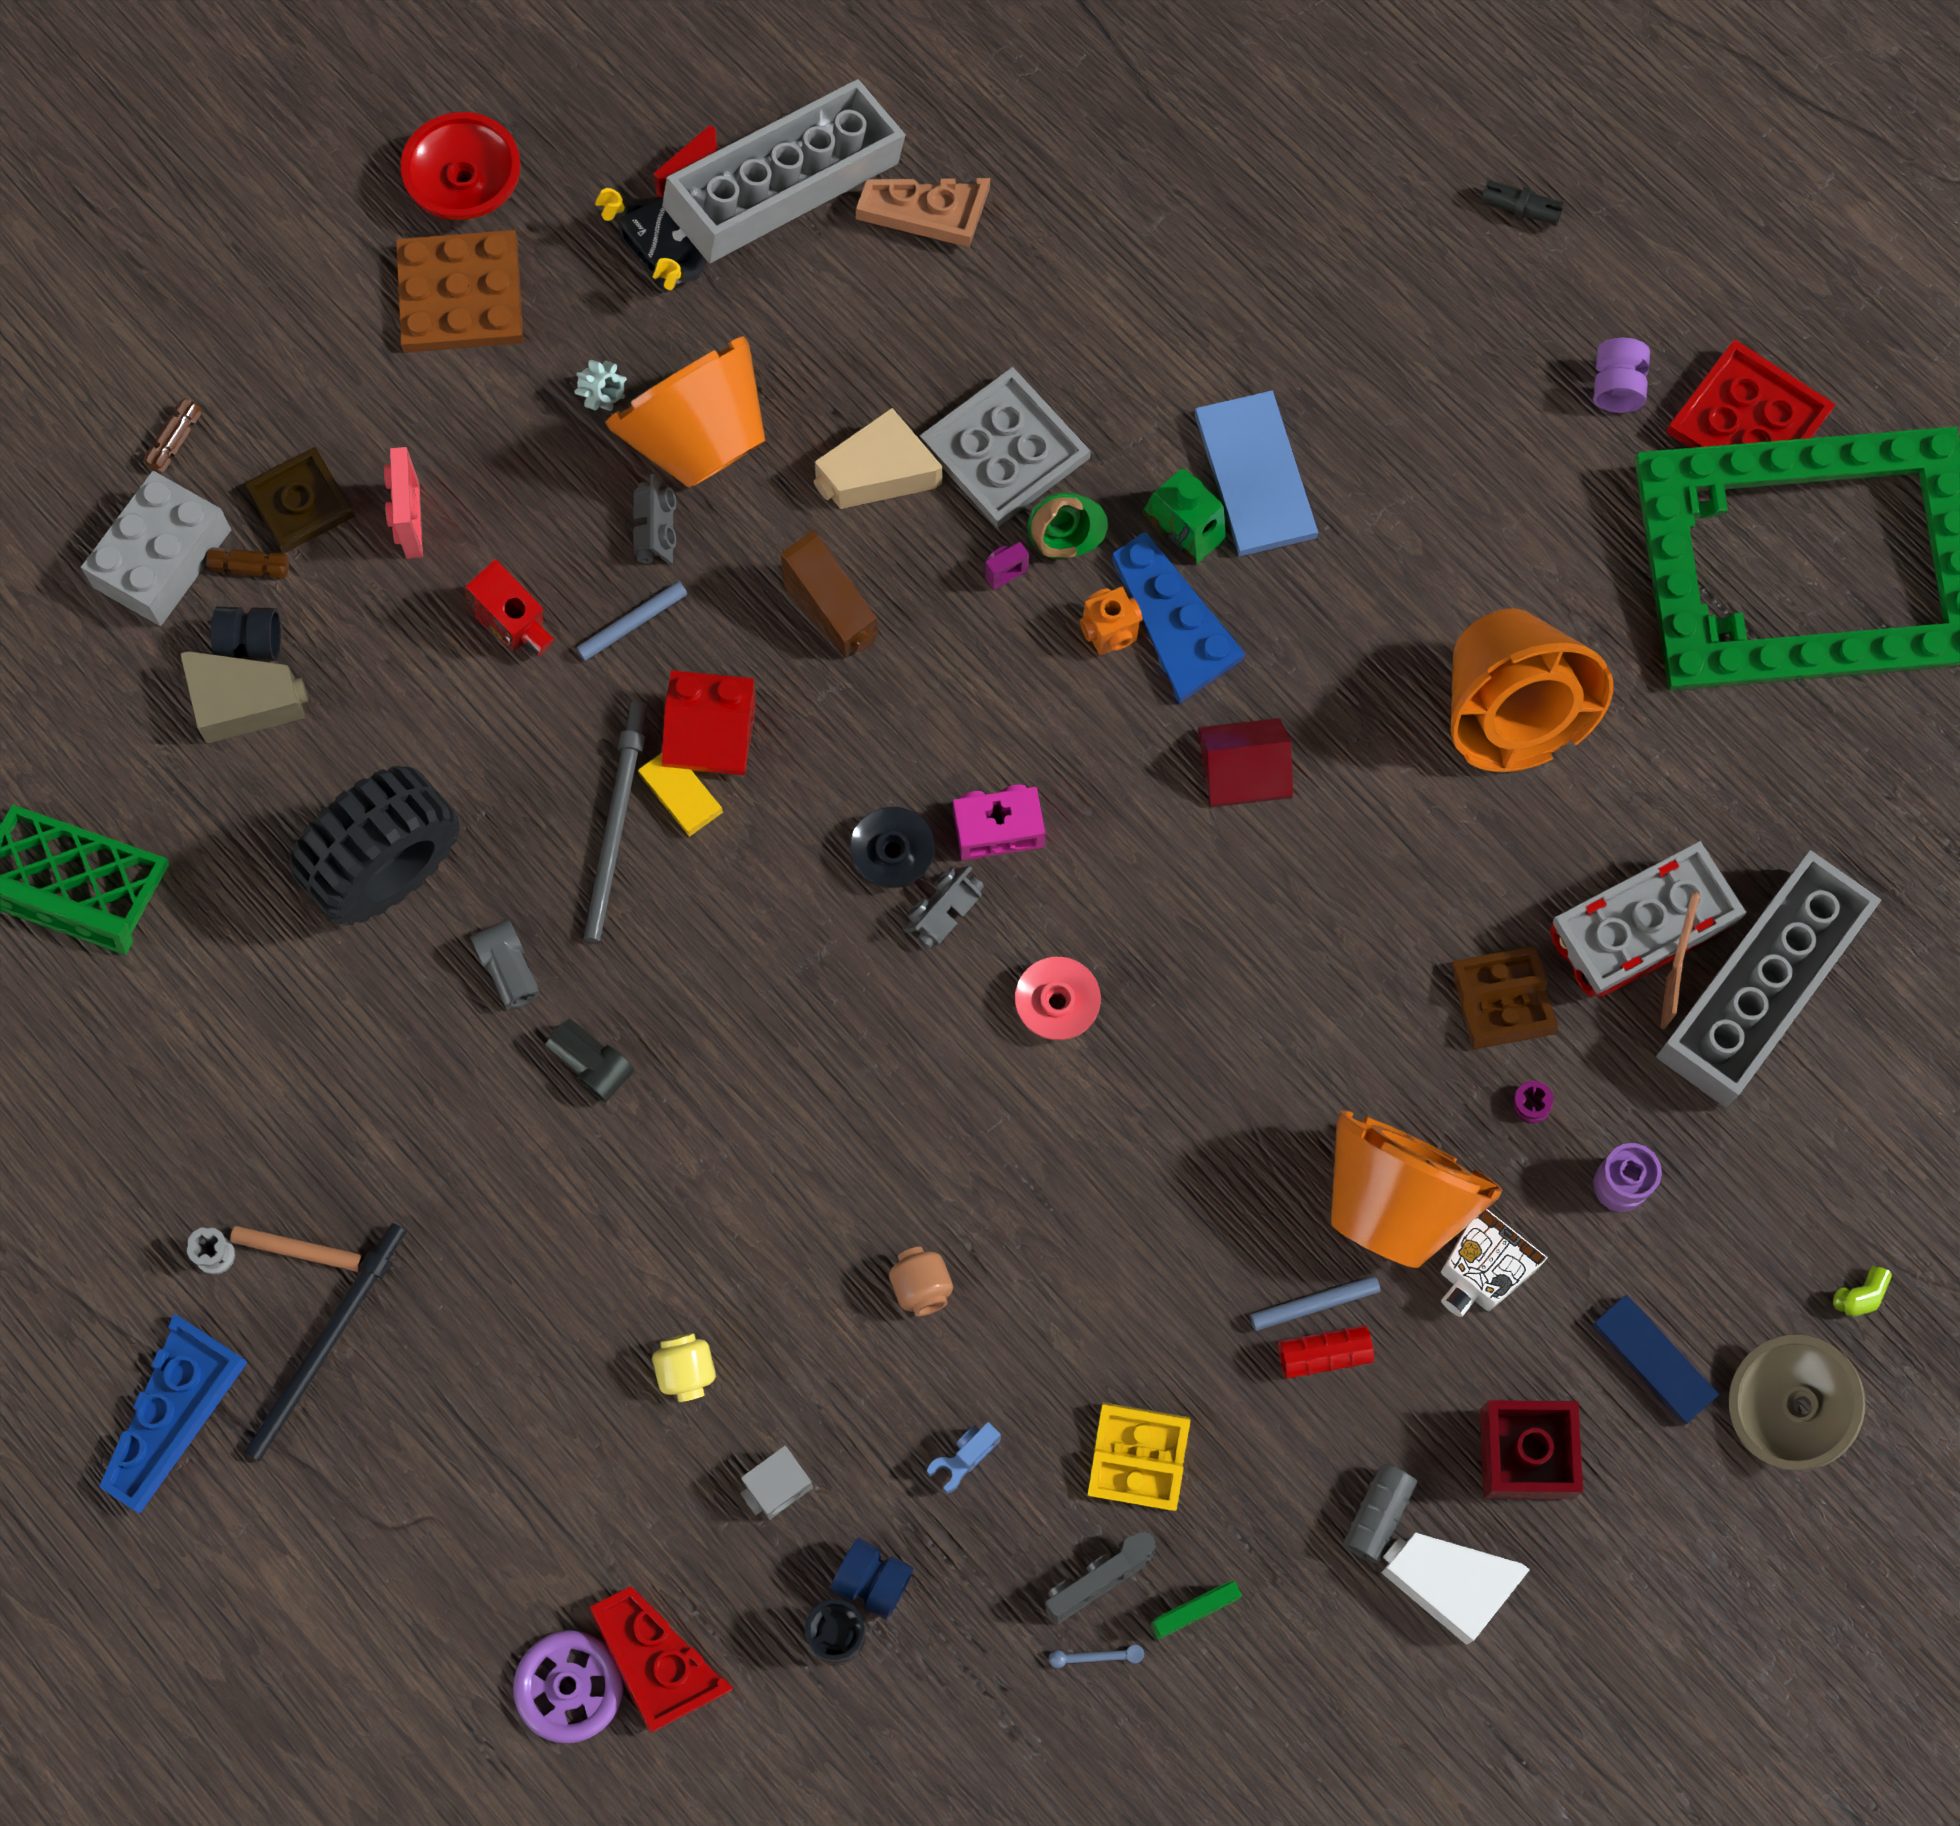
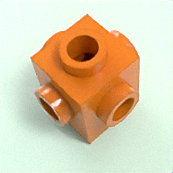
(1110, 620)

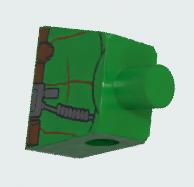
(1183, 510)

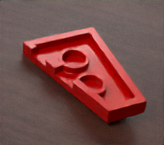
(654, 1661)

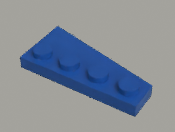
(1182, 628)
(179, 1398)

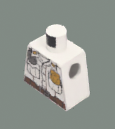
(1487, 1264)

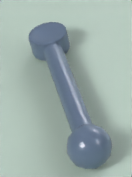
(1133, 1654)

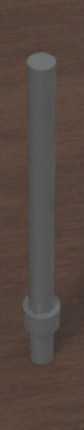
(630, 746)

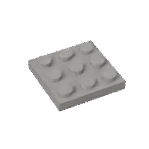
(1005, 447)

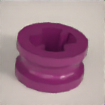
(1546, 1103)

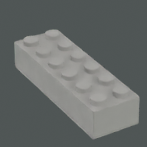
(783, 170)
(1768, 979)

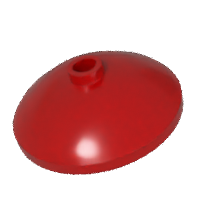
(455, 149)

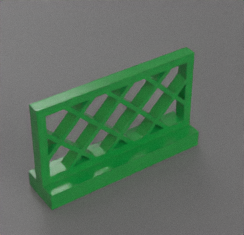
(59, 912)

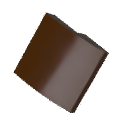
(1504, 997)

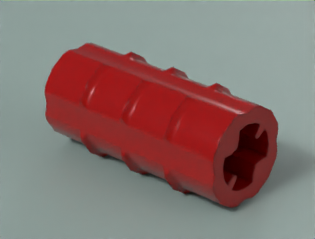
(1326, 1352)

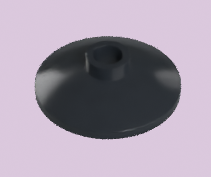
(887, 829)

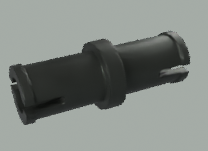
(1522, 202)

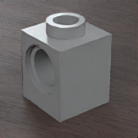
(775, 1484)

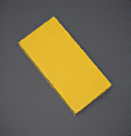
(681, 795)

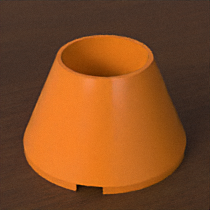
(697, 416)
(1523, 691)
(1401, 1191)

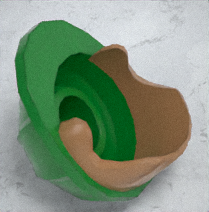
(1066, 525)

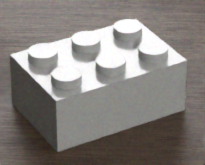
(156, 548)

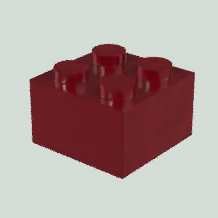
(1531, 1449)

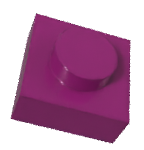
(1006, 565)

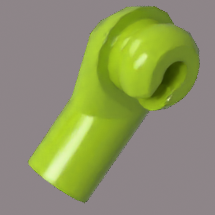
(1864, 1298)

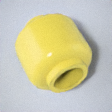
(683, 1366)

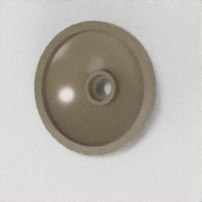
(1768, 1394)

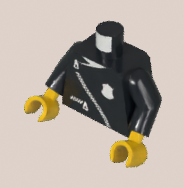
(653, 238)

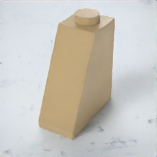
(877, 465)

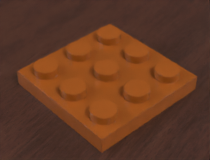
(459, 291)

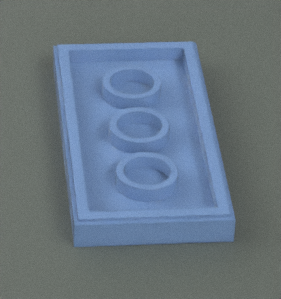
(1256, 473)

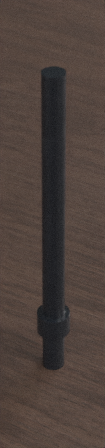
(374, 1266)

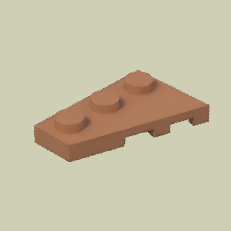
(929, 210)

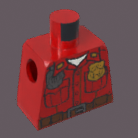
(497, 598)

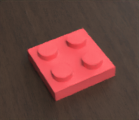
(405, 509)

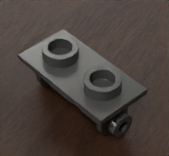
(654, 504)
(952, 892)

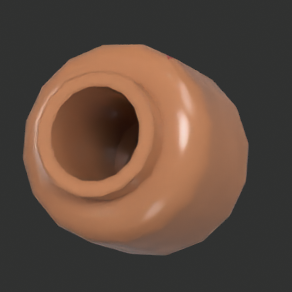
(921, 1281)

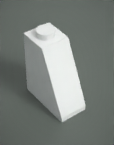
(1452, 1581)

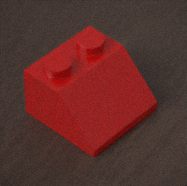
(708, 722)

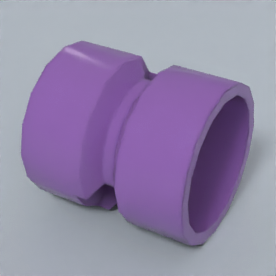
(1622, 375)
(1627, 1177)

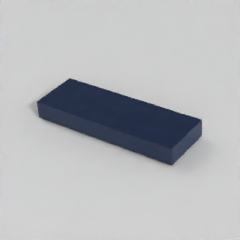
(1655, 1360)

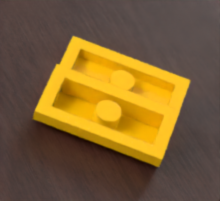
(1139, 1456)

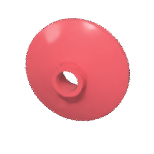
(1062, 979)

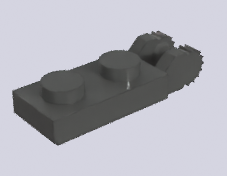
(1102, 1577)

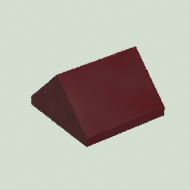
(1246, 762)

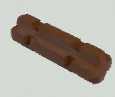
(172, 435)
(247, 562)

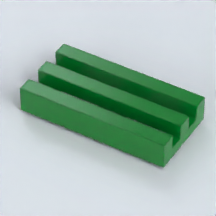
(1195, 1609)

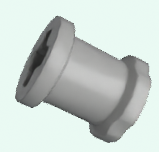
(199, 1256)

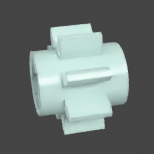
(600, 385)

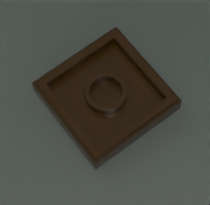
(299, 500)

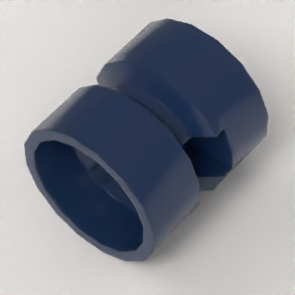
(872, 1579)

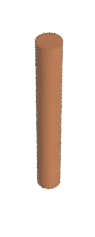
(296, 1248)

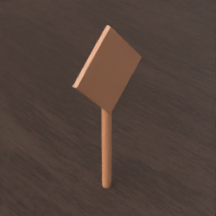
(1673, 979)

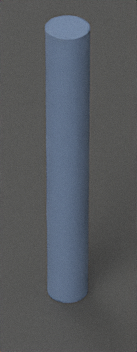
(631, 621)
(1315, 1303)

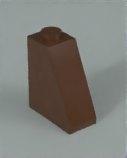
(828, 595)

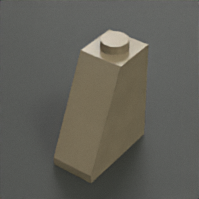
(240, 695)

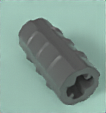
(1379, 1513)

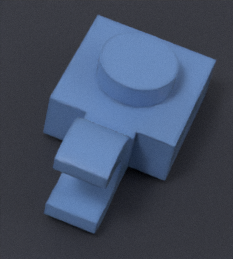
(973, 1448)

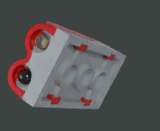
(1641, 921)

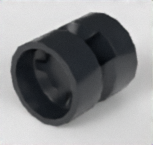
(248, 633)
(835, 1632)

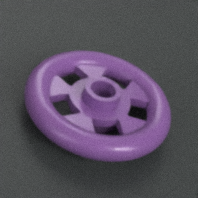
(598, 1709)

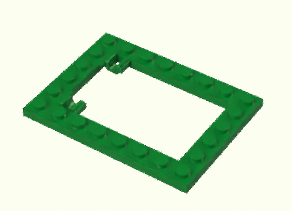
(1690, 635)

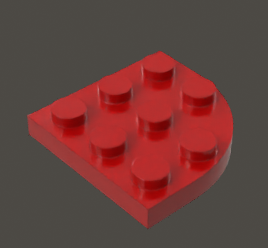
(1748, 403)

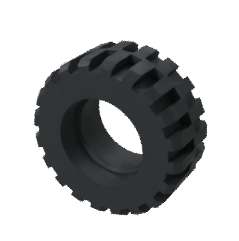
(374, 845)

